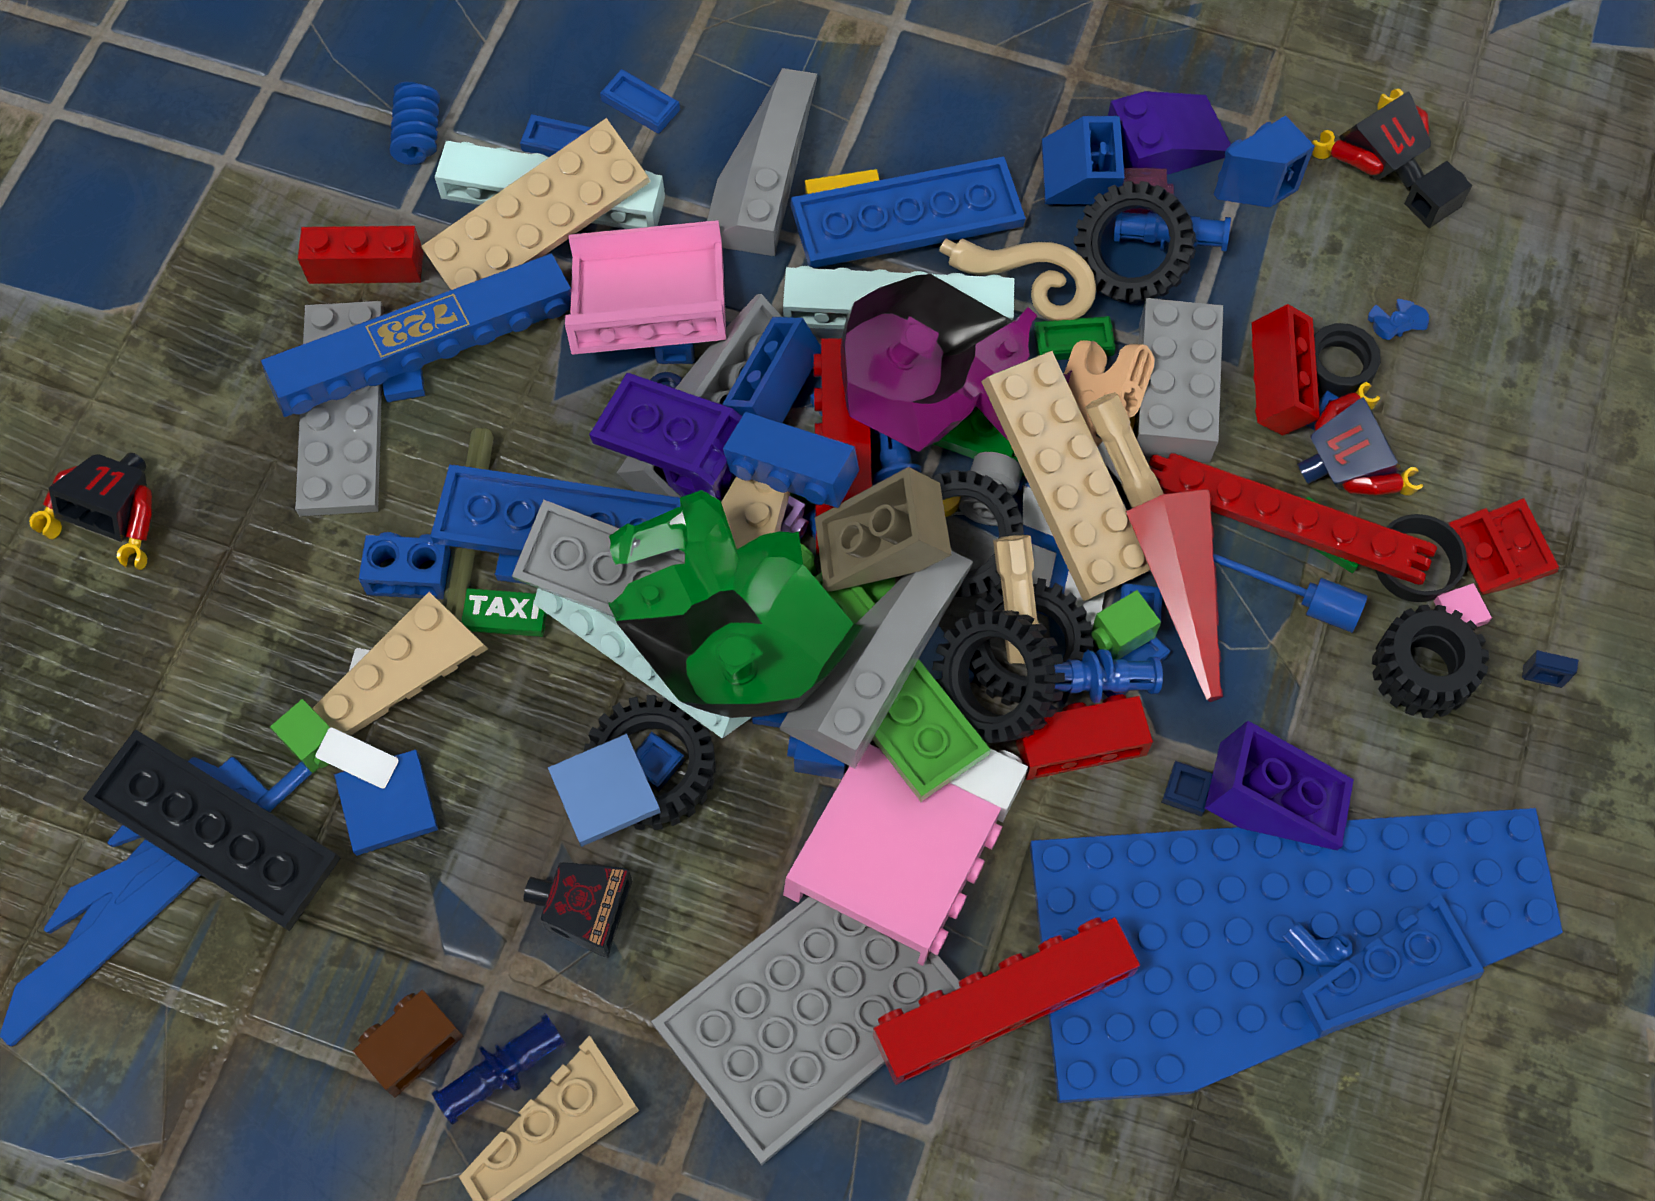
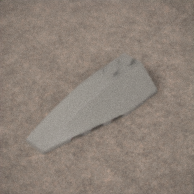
(759, 175)
(711, 380)
(866, 681)

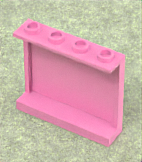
(646, 288)
(895, 857)

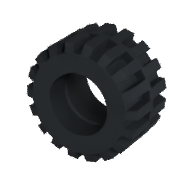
(1447, 637)

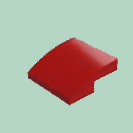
(1504, 547)

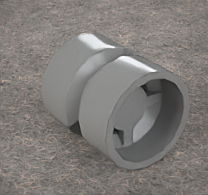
(1003, 471)

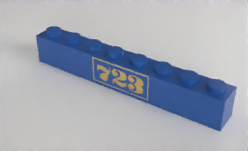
(417, 335)

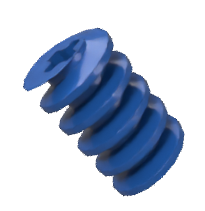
(414, 122)

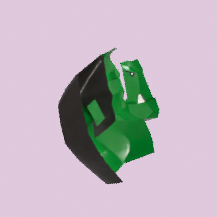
(731, 624)

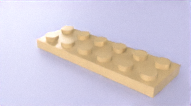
(539, 208)
(1066, 474)

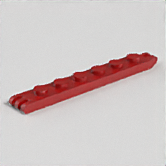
(1298, 518)

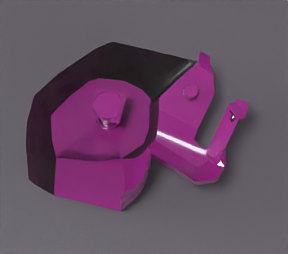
(920, 357)

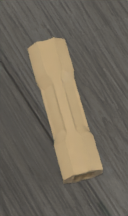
(1123, 448)
(1015, 568)

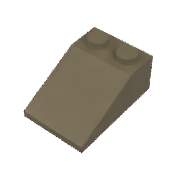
(883, 532)

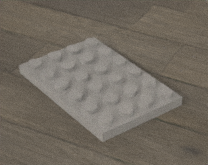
(794, 1019)

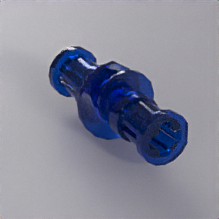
(498, 1069)

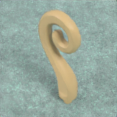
(980, 261)

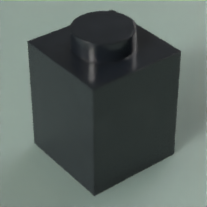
(1438, 194)

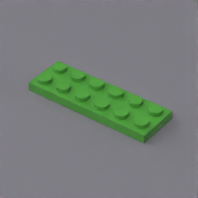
(923, 729)

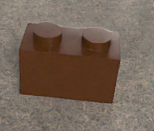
(406, 1042)

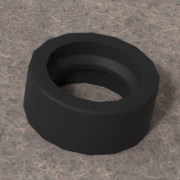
(1359, 343)

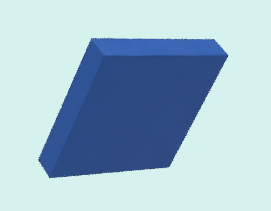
(390, 814)

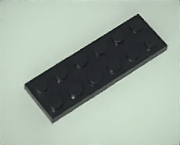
(212, 829)

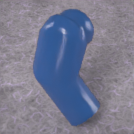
(1319, 952)

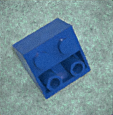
(1082, 160)
(1265, 165)

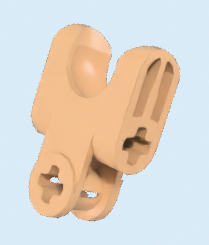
(1126, 377)

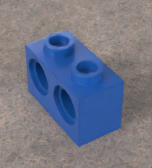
(403, 576)

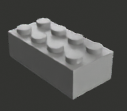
(1184, 387)

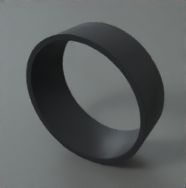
(1445, 537)

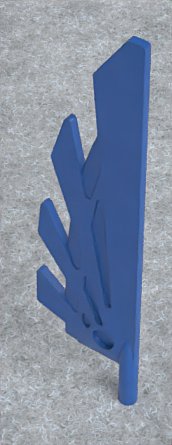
(121, 904)

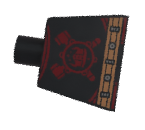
(582, 903)

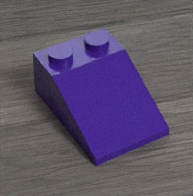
(1169, 130)
(1278, 789)

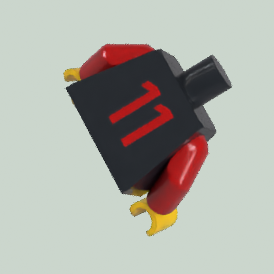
(1383, 140)
(102, 498)

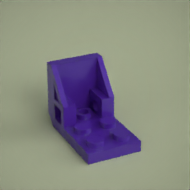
(670, 432)

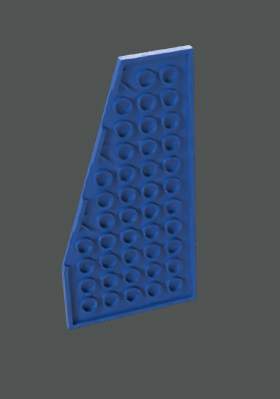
(1211, 923)

